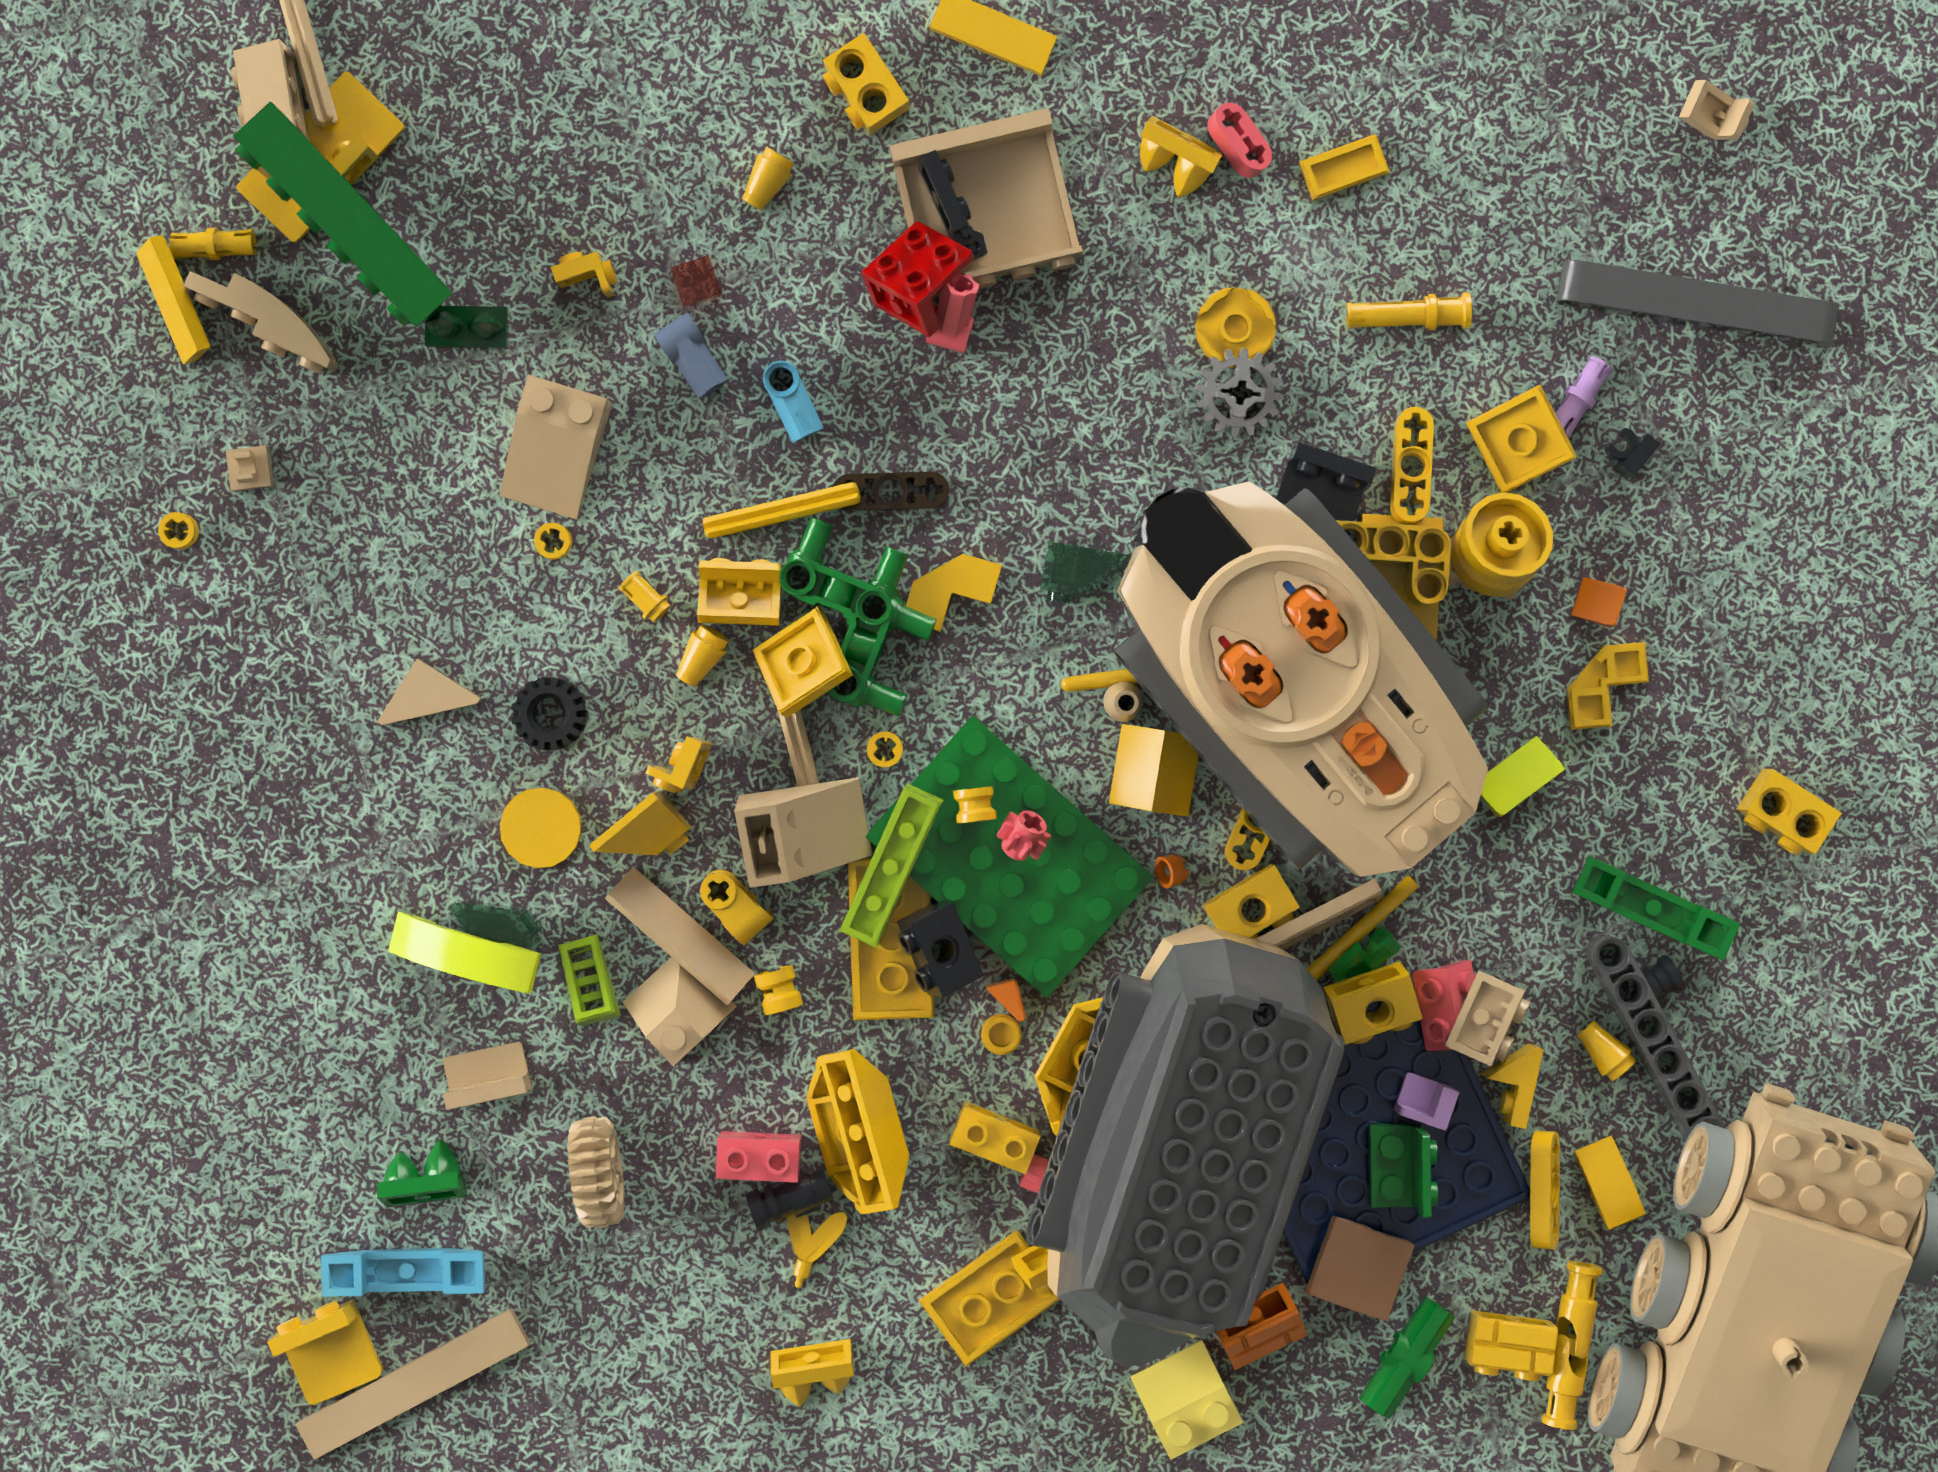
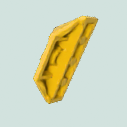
(1062, 1062)
(858, 1130)

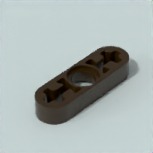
(900, 477)

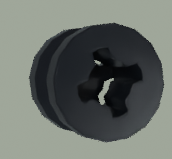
(1663, 978)

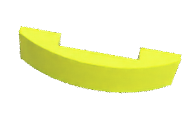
(464, 954)

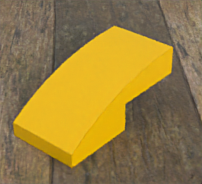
(1609, 1183)

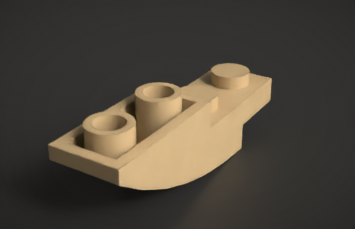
(276, 324)

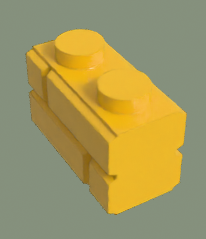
(1510, 1345)

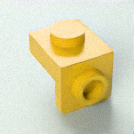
(577, 268)

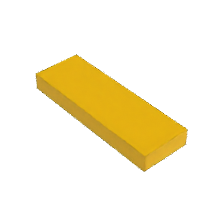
(994, 34)
(173, 299)

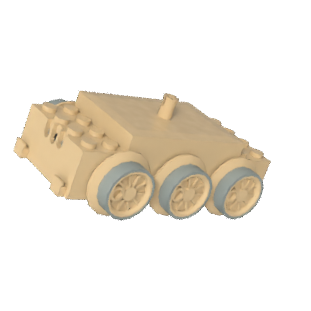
(1775, 1299)

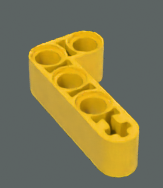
(1408, 554)

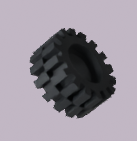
(525, 708)

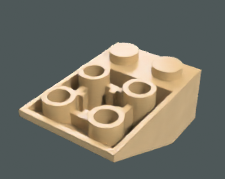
(801, 830)

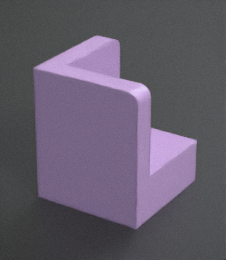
(1426, 1100)

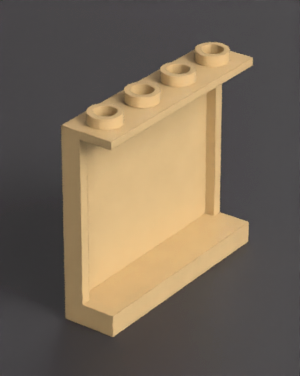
(1012, 189)

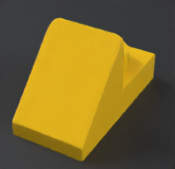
(1521, 1072)

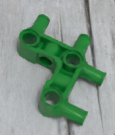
(849, 595)

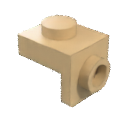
(1716, 112)

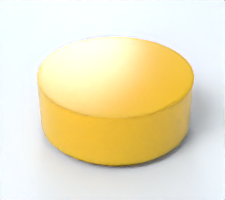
(1001, 1034)

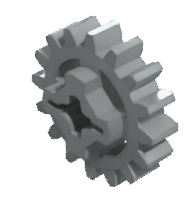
(1240, 372)

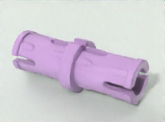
(1582, 393)

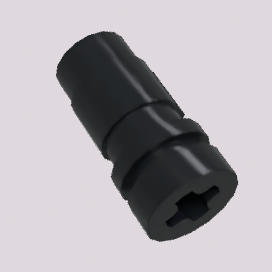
(788, 1199)

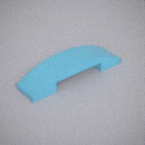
(403, 1271)

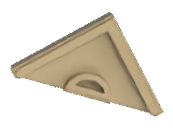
(426, 693)

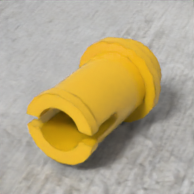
(645, 597)

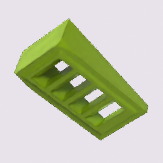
(602, 976)

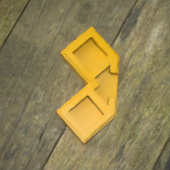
(961, 576)
(1589, 693)

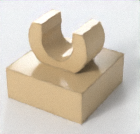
(249, 468)

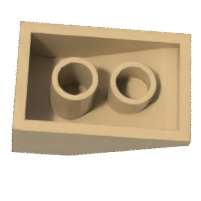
(554, 446)

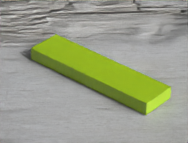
(891, 865)

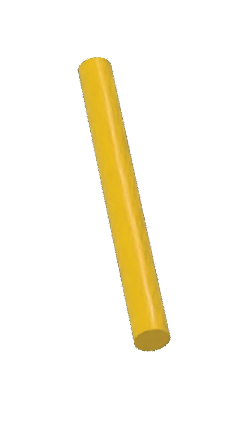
(1363, 926)

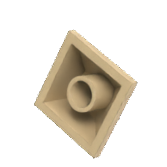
(675, 1010)

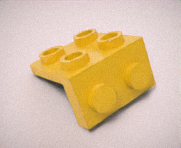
(328, 1351)

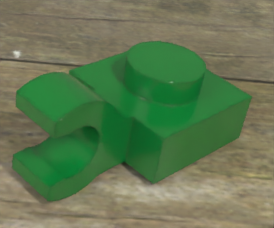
(1362, 960)

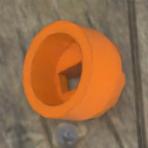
(1177, 870)

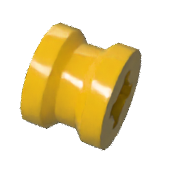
(974, 804)

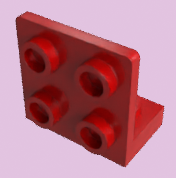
(912, 273)

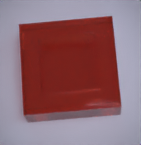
(696, 281)

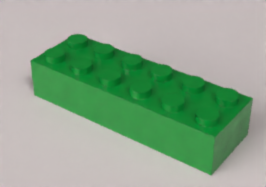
(342, 213)

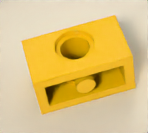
(1265, 885)
(1352, 996)

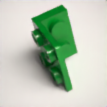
(1401, 1167)

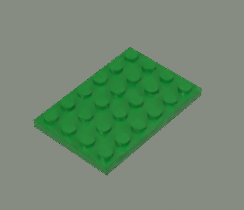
(1027, 911)

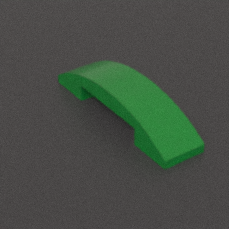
(1655, 908)

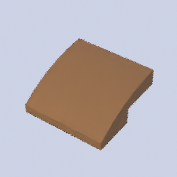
(1359, 1268)

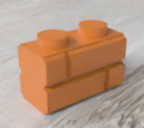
(1270, 1327)

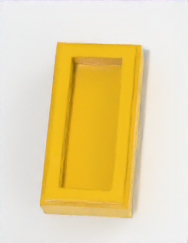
(1344, 167)

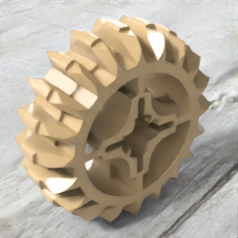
(596, 1172)

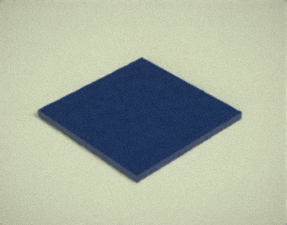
(1474, 1160)

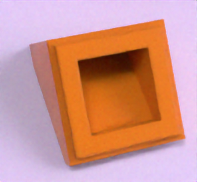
(1599, 602)
(1009, 995)

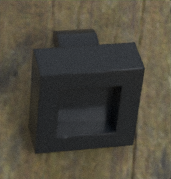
(1634, 455)

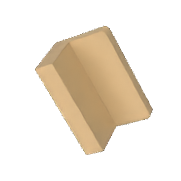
(486, 1075)

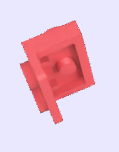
(1440, 1000)

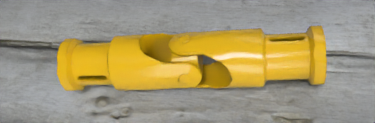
(1568, 1378)

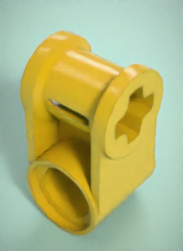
(737, 912)

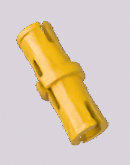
(213, 244)

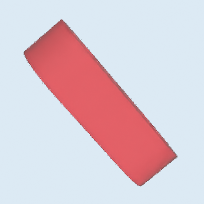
(1239, 140)

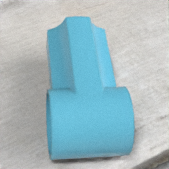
(793, 404)

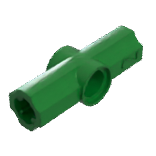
(1407, 1357)

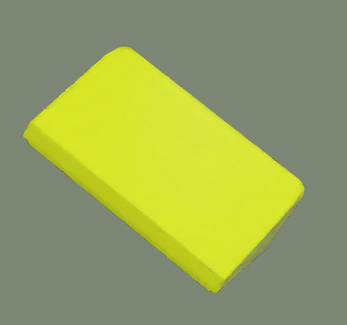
(1519, 776)

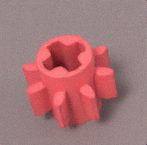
(1024, 835)

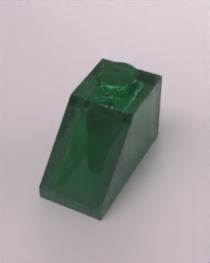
(1076, 570)
(498, 923)

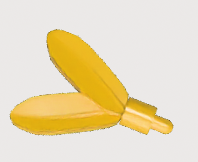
(811, 1246)

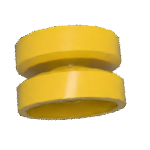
(1501, 544)

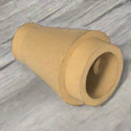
(1113, 695)

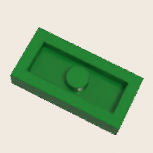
(440, 1179)

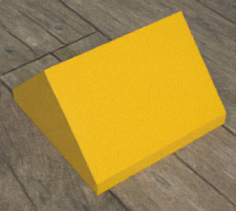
(1153, 771)

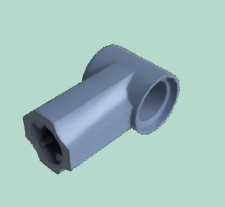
(687, 349)

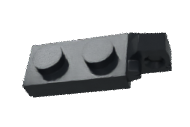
(952, 210)

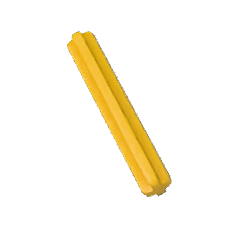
(781, 510)

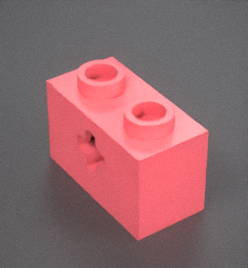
(758, 1156)

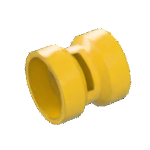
(778, 990)

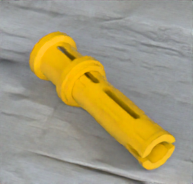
(1427, 312)

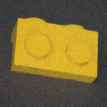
(739, 592)

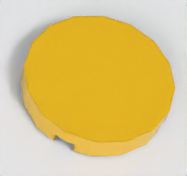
(1219, 332)
(540, 827)

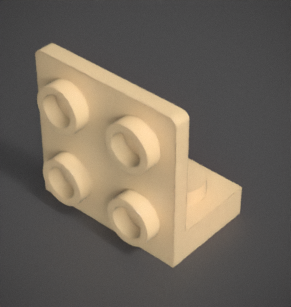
(1487, 1018)

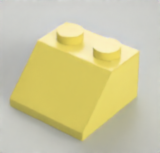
(1186, 1399)

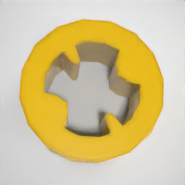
(181, 518)
(542, 546)
(872, 748)

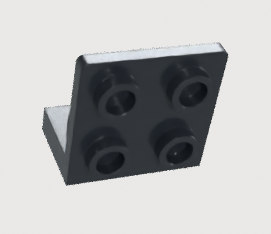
(1330, 477)

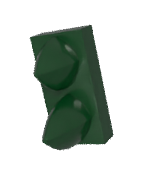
(467, 327)

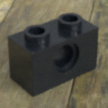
(957, 962)

